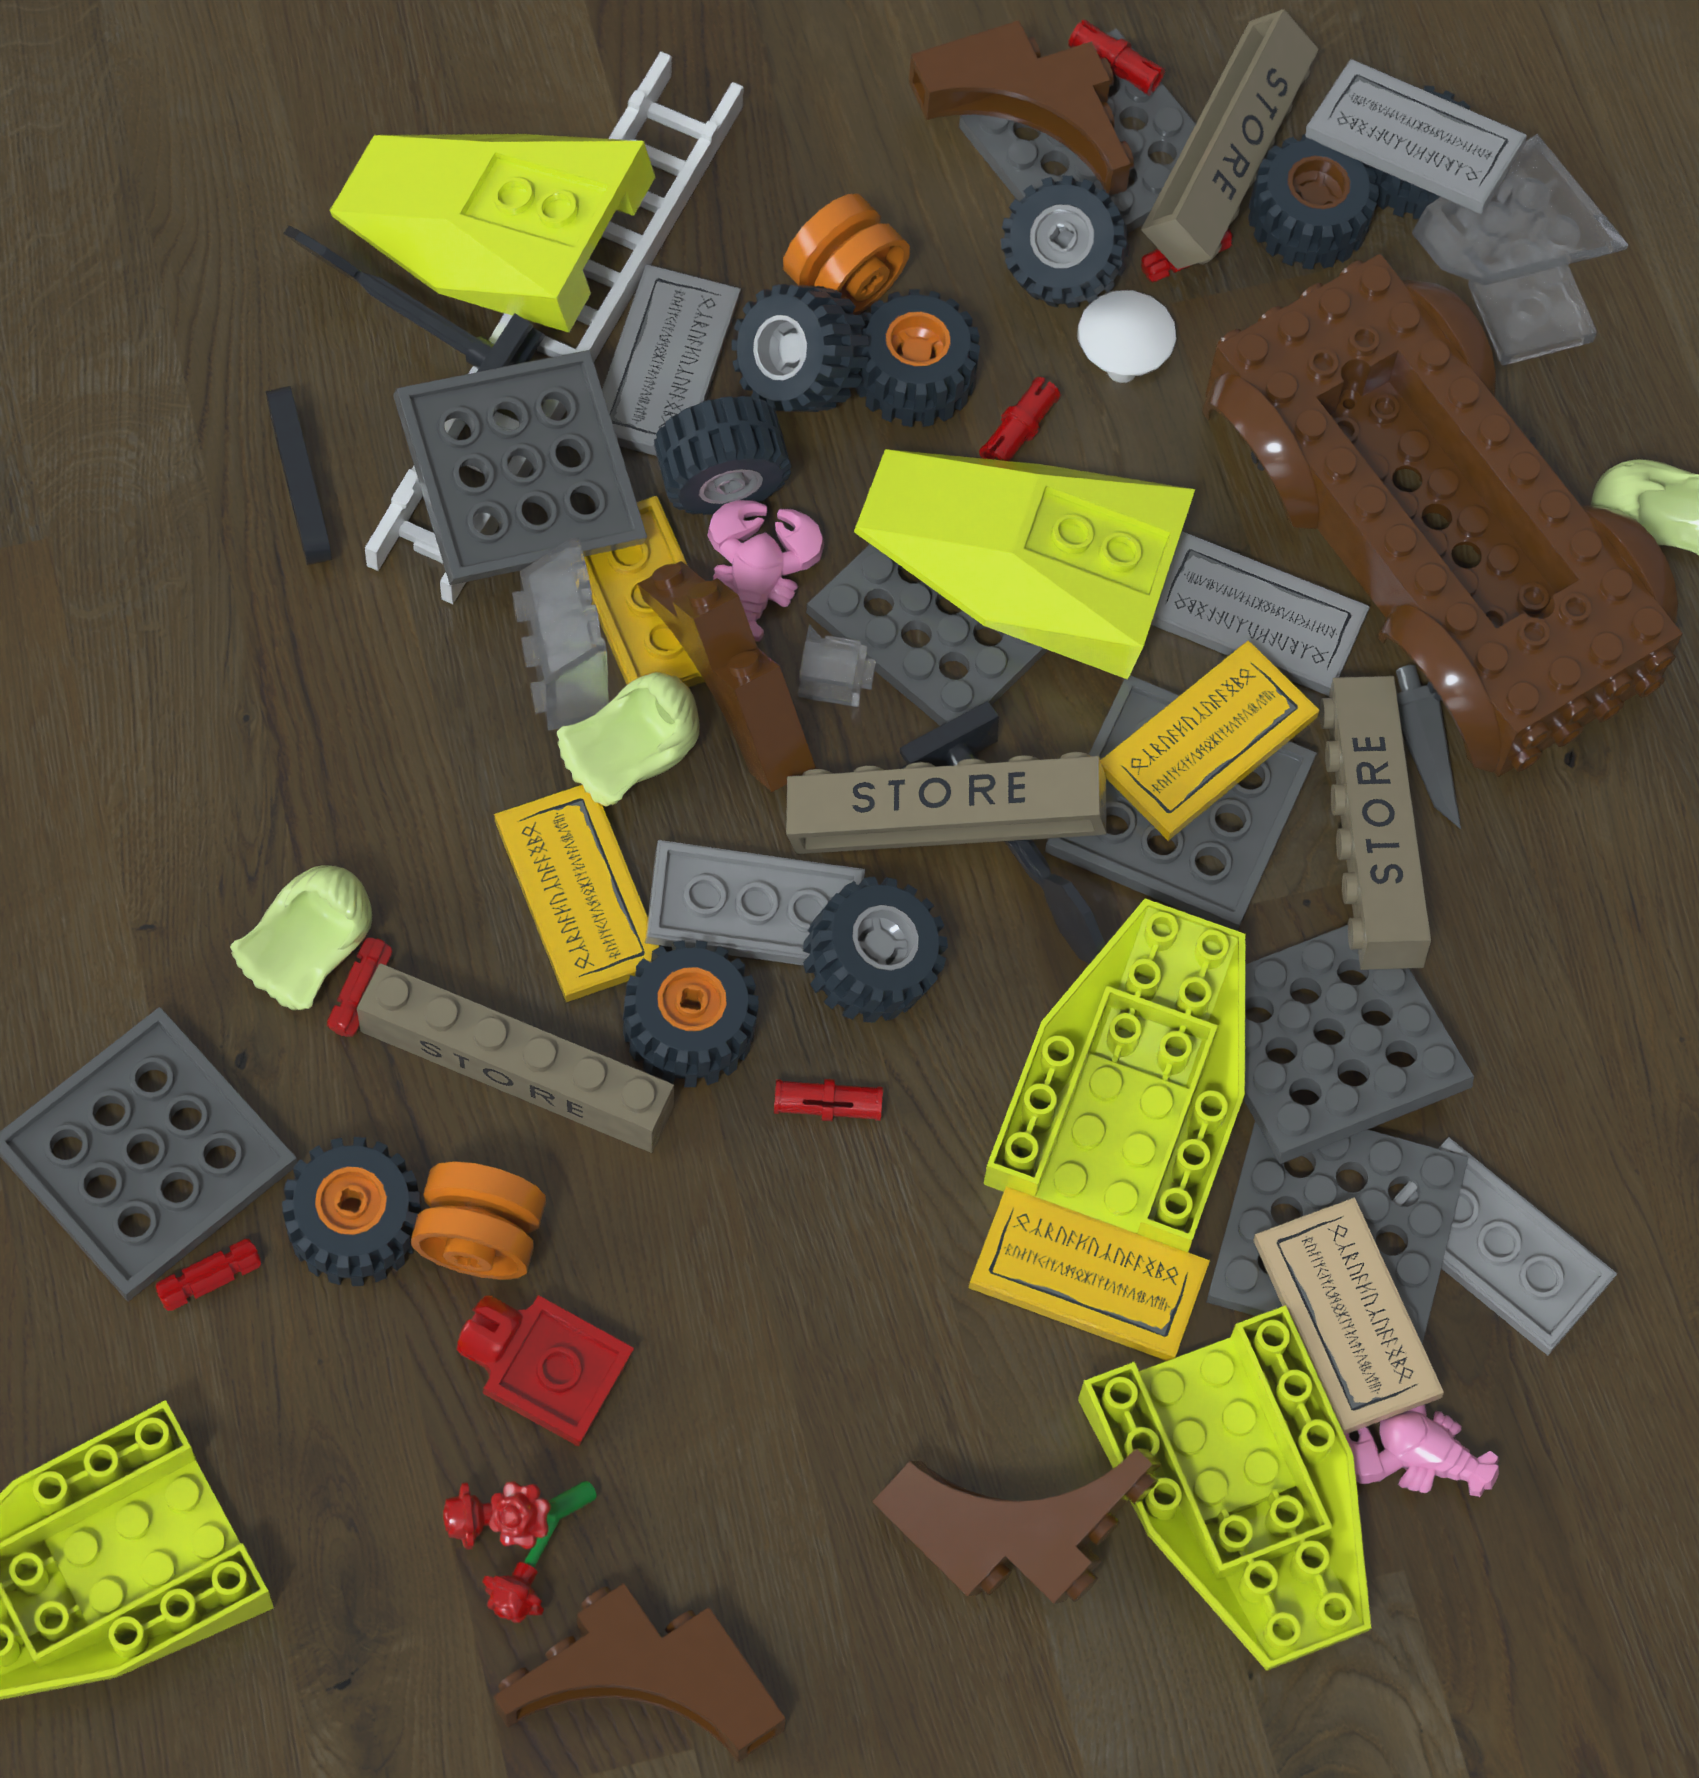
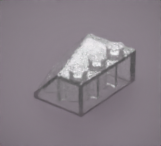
(1529, 226)
(562, 637)

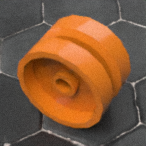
(848, 252)
(478, 1220)

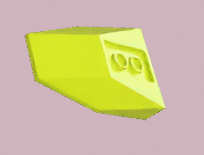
(495, 213)
(1032, 547)
(1134, 1080)
(1249, 1484)
(116, 1560)

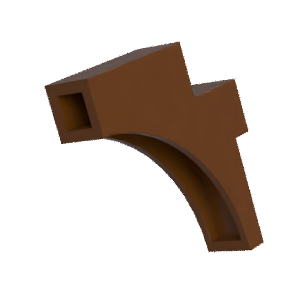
(1008, 79)
(741, 677)
(1046, 1538)
(623, 1657)

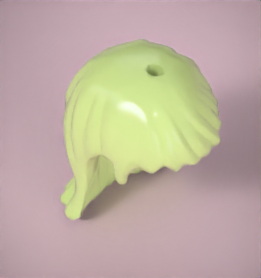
(1657, 497)
(631, 737)
(305, 935)

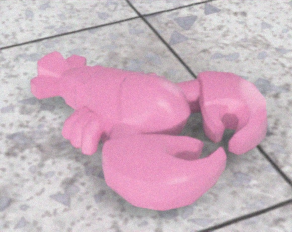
(759, 561)
(1423, 1450)

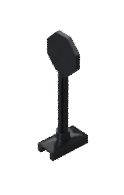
(512, 347)
(961, 741)

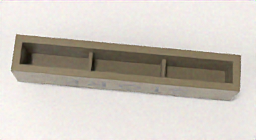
(1230, 140)
(946, 804)
(1376, 822)
(516, 1058)

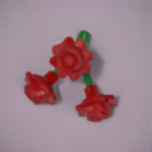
(522, 1521)

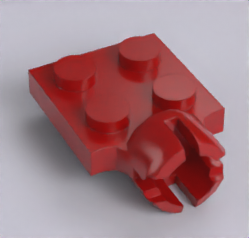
(544, 1363)

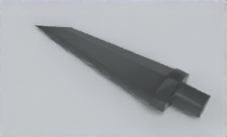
(1426, 739)

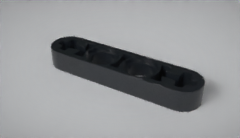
(298, 475)

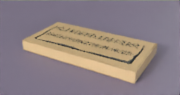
(1348, 1315)

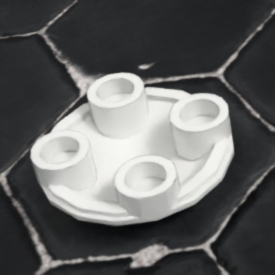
(1126, 334)

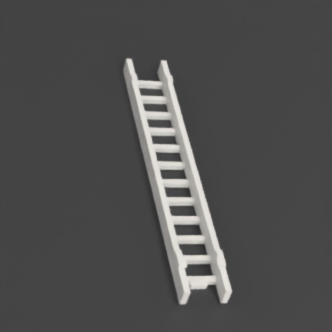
(601, 322)

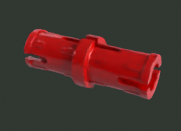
(1123, 60)
(1021, 421)
(828, 1100)

